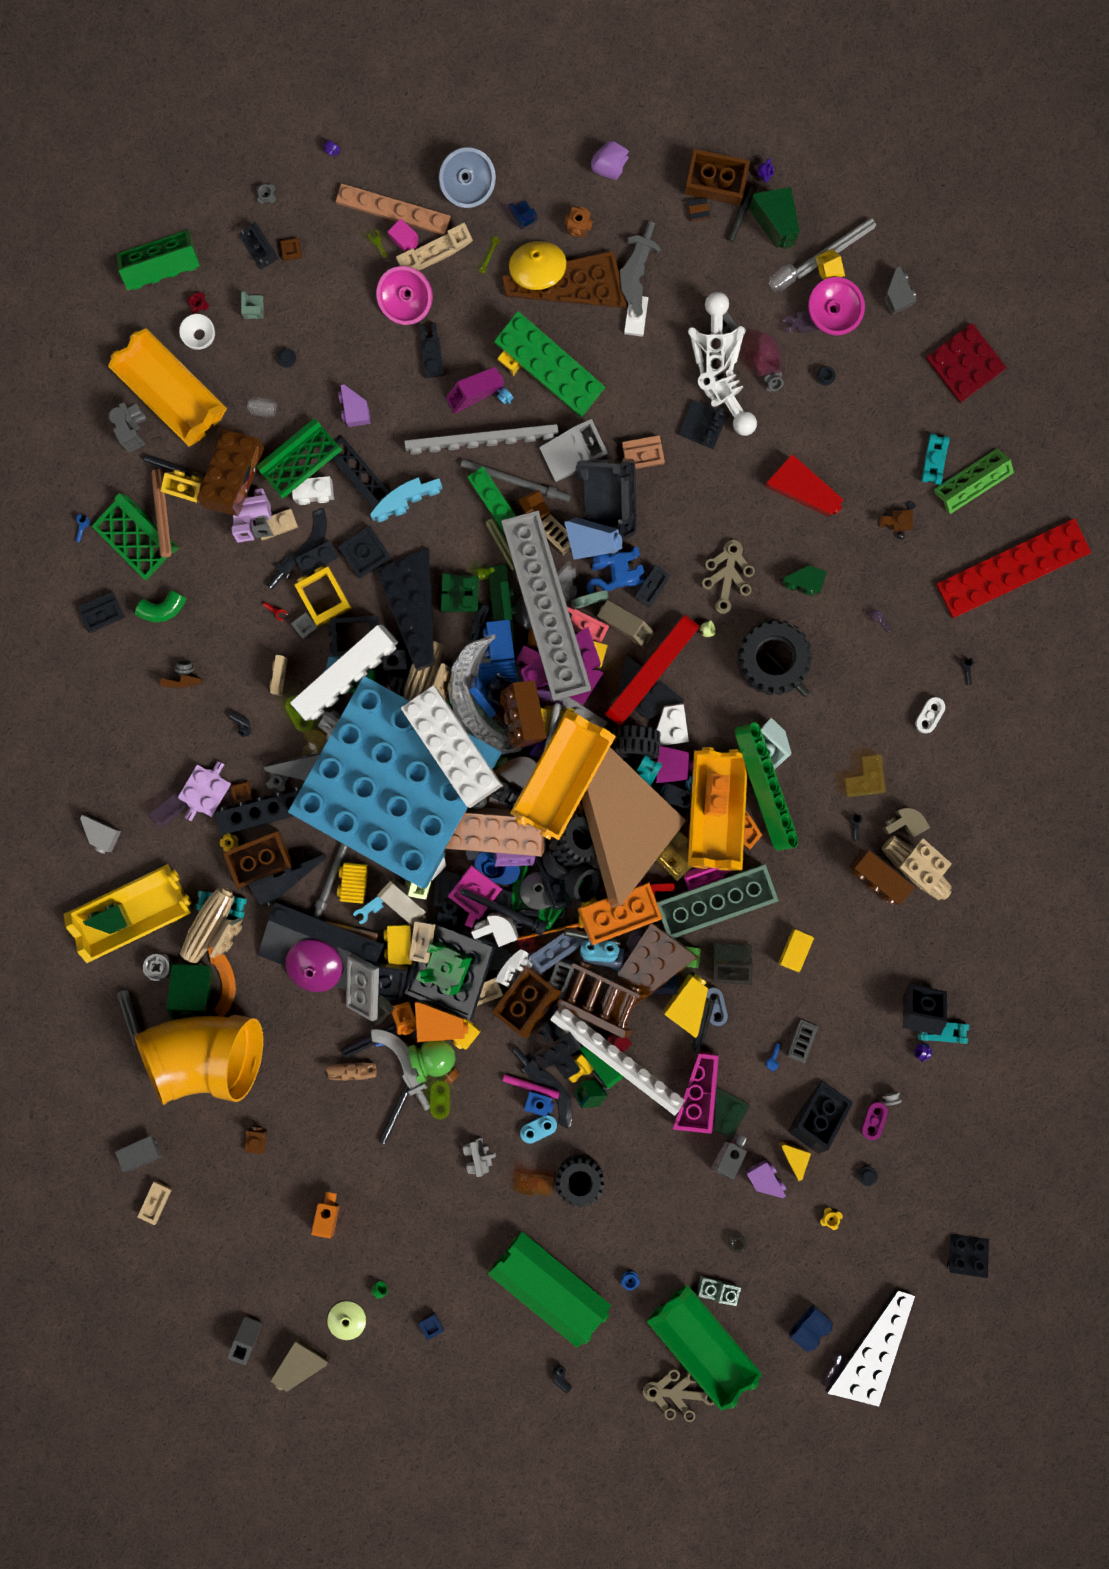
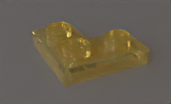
(872, 780)

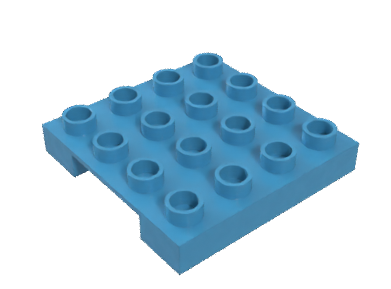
(383, 787)

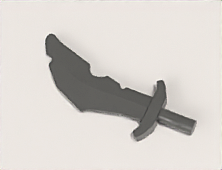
(635, 268)

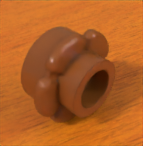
(451, 1076)

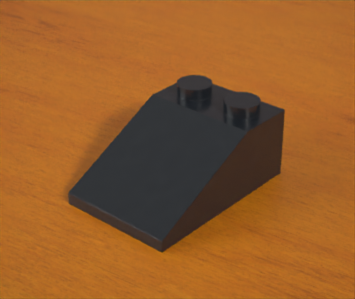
(820, 1118)

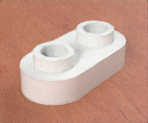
(927, 714)

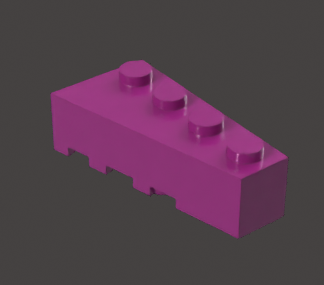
(588, 652)

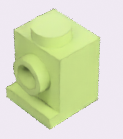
(415, 891)

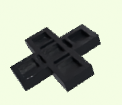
(556, 1051)

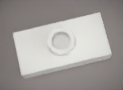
(635, 323)

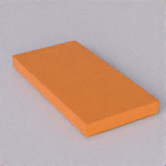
(605, 922)

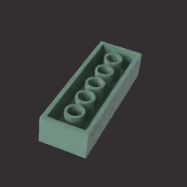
(717, 901)

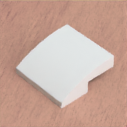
(513, 968)

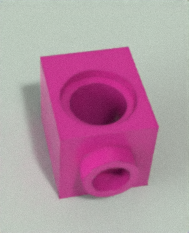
(403, 236)

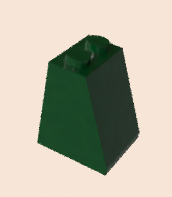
(776, 216)
(190, 991)

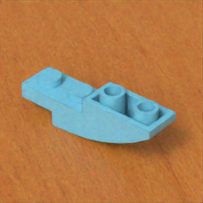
(397, 500)

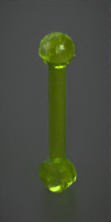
(495, 240)

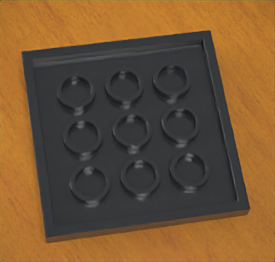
(466, 1001)

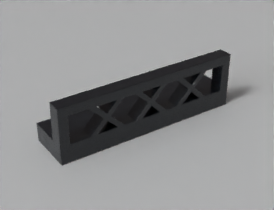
(344, 466)

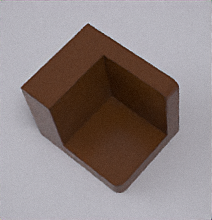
(534, 502)

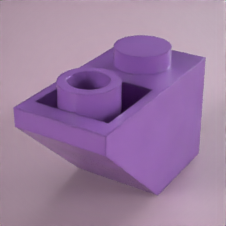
(355, 408)
(764, 1180)

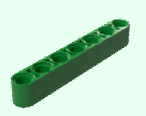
(766, 786)

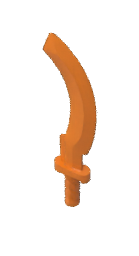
(551, 930)
(228, 983)

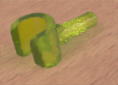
(377, 241)
(483, 573)

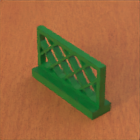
(292, 451)
(142, 521)

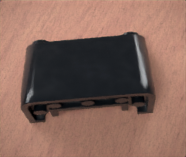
(610, 493)

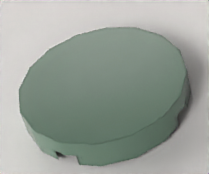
(589, 599)

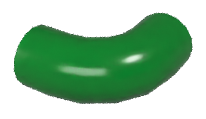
(163, 611)

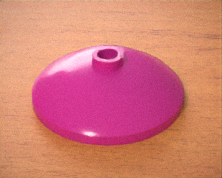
(393, 297)
(846, 300)

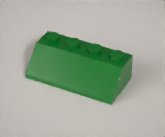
(157, 260)

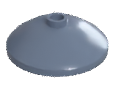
(476, 186)

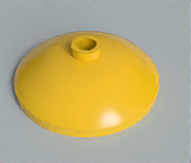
(537, 265)

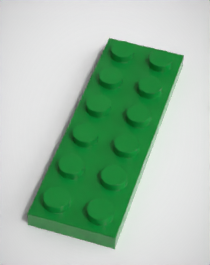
(549, 364)

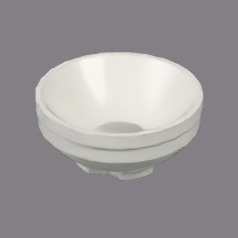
(193, 323)

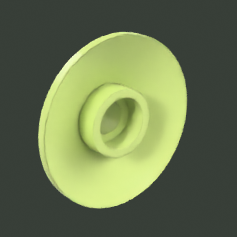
(351, 1312)

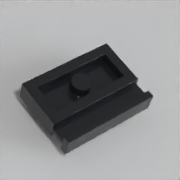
(101, 612)

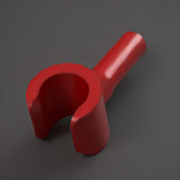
(274, 610)

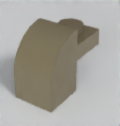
(909, 818)

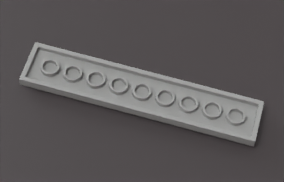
(546, 606)

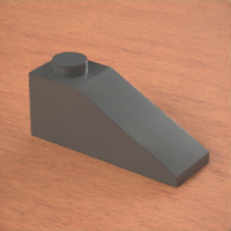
(294, 767)

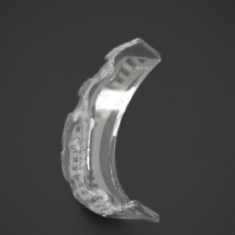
(465, 708)

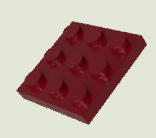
(966, 363)

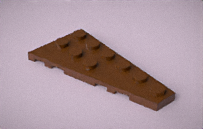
(585, 281)

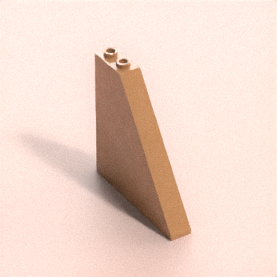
(627, 825)

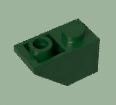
(806, 579)
(109, 921)

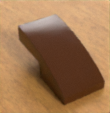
(185, 682)

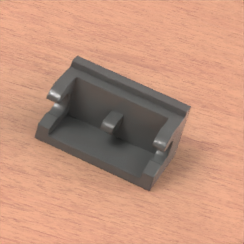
(138, 1154)

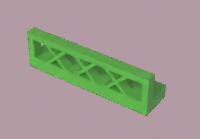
(977, 482)

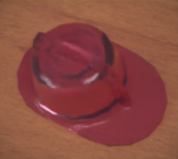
(768, 357)

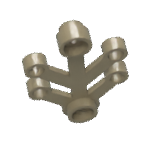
(728, 574)
(676, 1393)

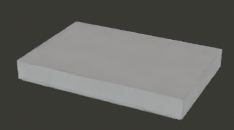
(362, 987)

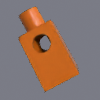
(323, 1225)

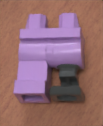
(257, 509)

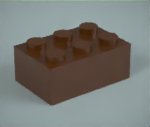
(717, 177)
(523, 714)
(258, 859)
(880, 878)
(526, 1002)

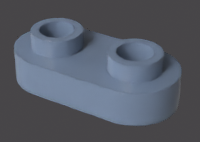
(719, 1006)

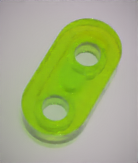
(296, 717)
(440, 1099)

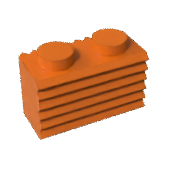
(716, 795)

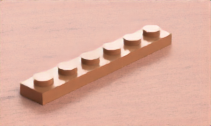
(393, 209)

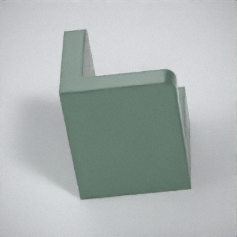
(251, 306)

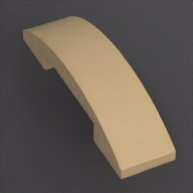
(436, 250)

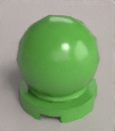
(432, 1059)

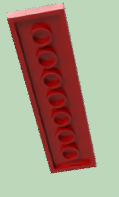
(1013, 568)

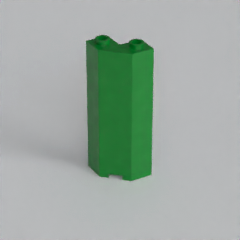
(550, 1290)
(704, 1348)

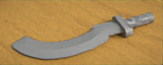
(401, 1051)

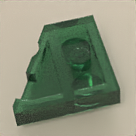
(728, 1113)

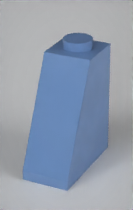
(591, 538)

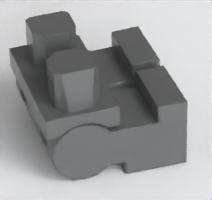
(127, 422)

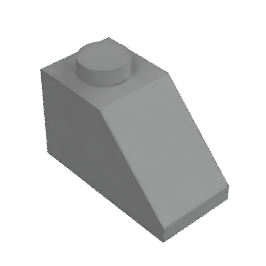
(100, 834)

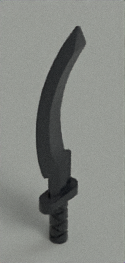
(316, 539)
(549, 1081)

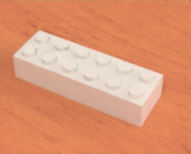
(344, 672)
(451, 746)

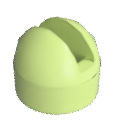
(708, 629)

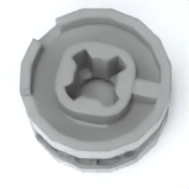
(157, 966)

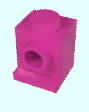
(527, 656)

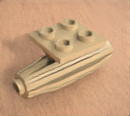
(424, 679)
(920, 865)
(212, 927)

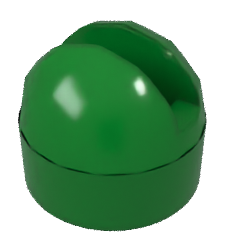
(383, 1290)

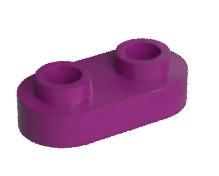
(874, 1120)

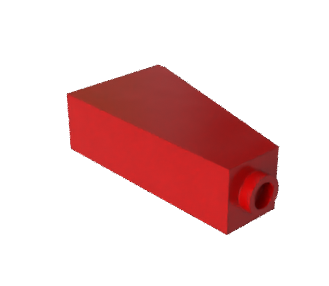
(804, 487)

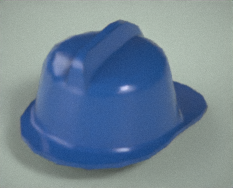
(498, 874)

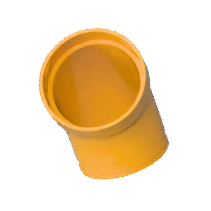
(202, 1056)

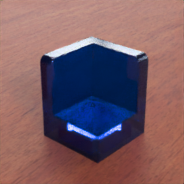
(523, 214)

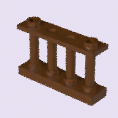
(586, 1010)

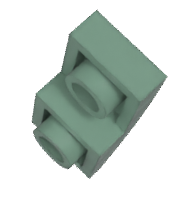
(718, 1290)

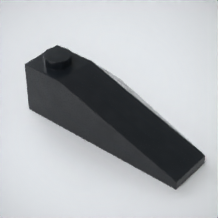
(275, 886)

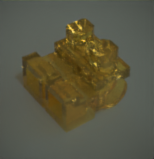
(678, 851)

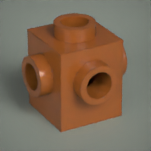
(575, 227)

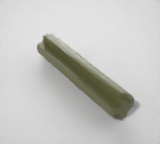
(500, 540)

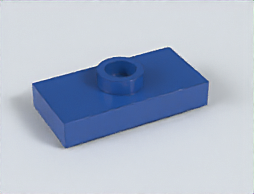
(479, 692)

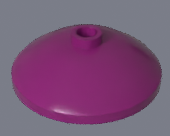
(317, 957)

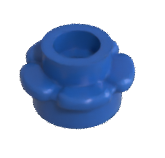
(630, 1285)

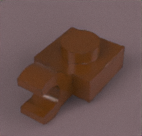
(900, 521)

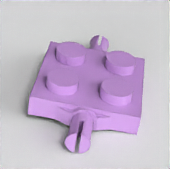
(204, 790)

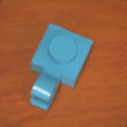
(375, 905)

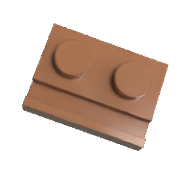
(644, 451)

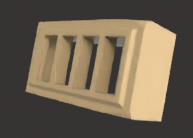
(562, 549)

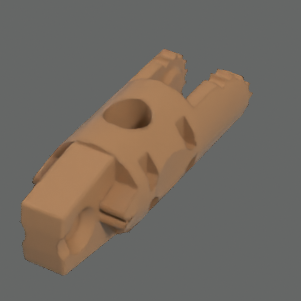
(351, 1071)

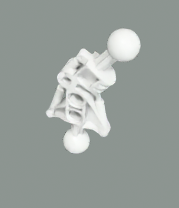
(724, 389)

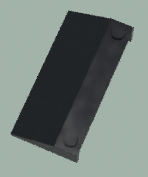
(291, 926)

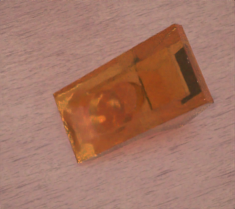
(533, 1183)

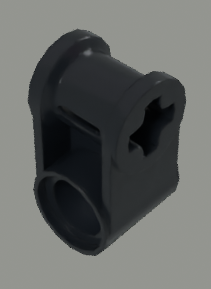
(673, 795)

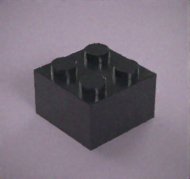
(924, 1009)

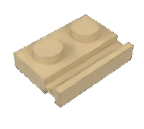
(279, 670)

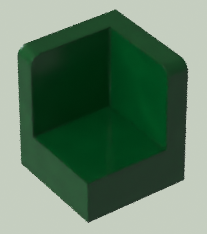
(590, 1094)

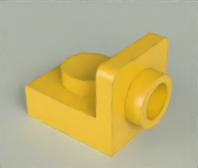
(584, 1065)

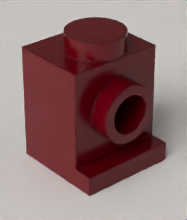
(621, 1043)

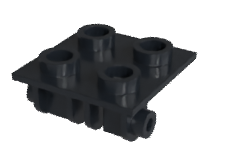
(703, 424)
(968, 1256)

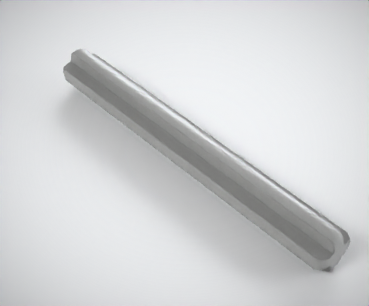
(838, 246)

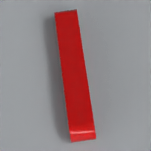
(652, 670)

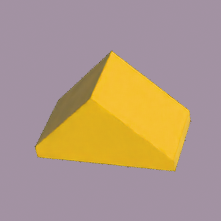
(797, 1158)

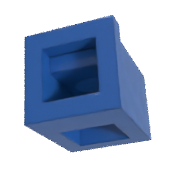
(533, 1098)

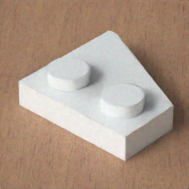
(673, 725)

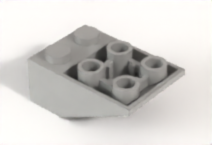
(573, 446)

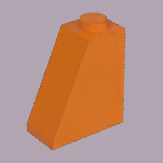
(438, 1024)

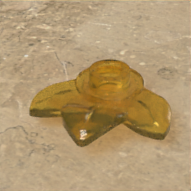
(316, 741)

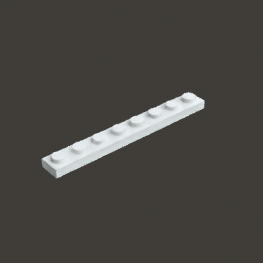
(618, 1060)

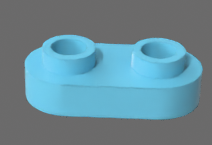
(599, 951)
(538, 1129)

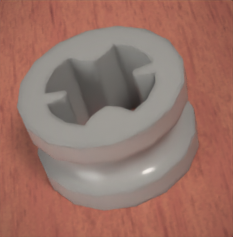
(891, 1098)

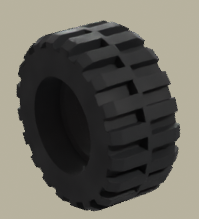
(780, 632)

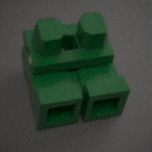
(461, 595)

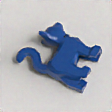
(619, 568)

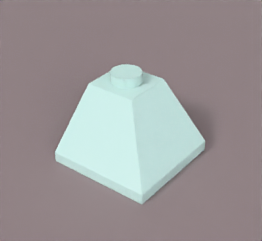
(776, 742)

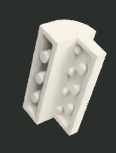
(500, 925)

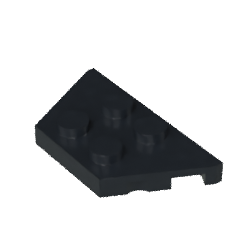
(657, 696)

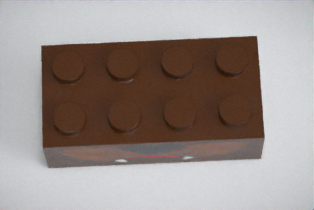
(230, 473)

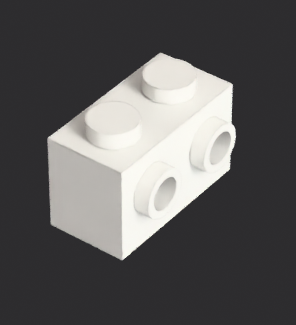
(314, 489)

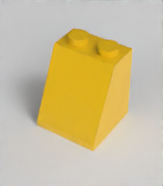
(688, 1004)

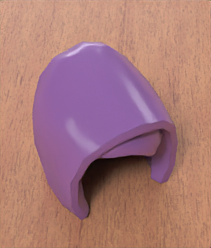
(609, 160)

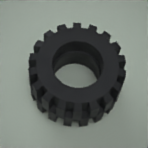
(636, 741)
(565, 847)
(579, 1197)

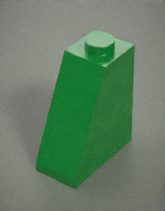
(605, 1071)

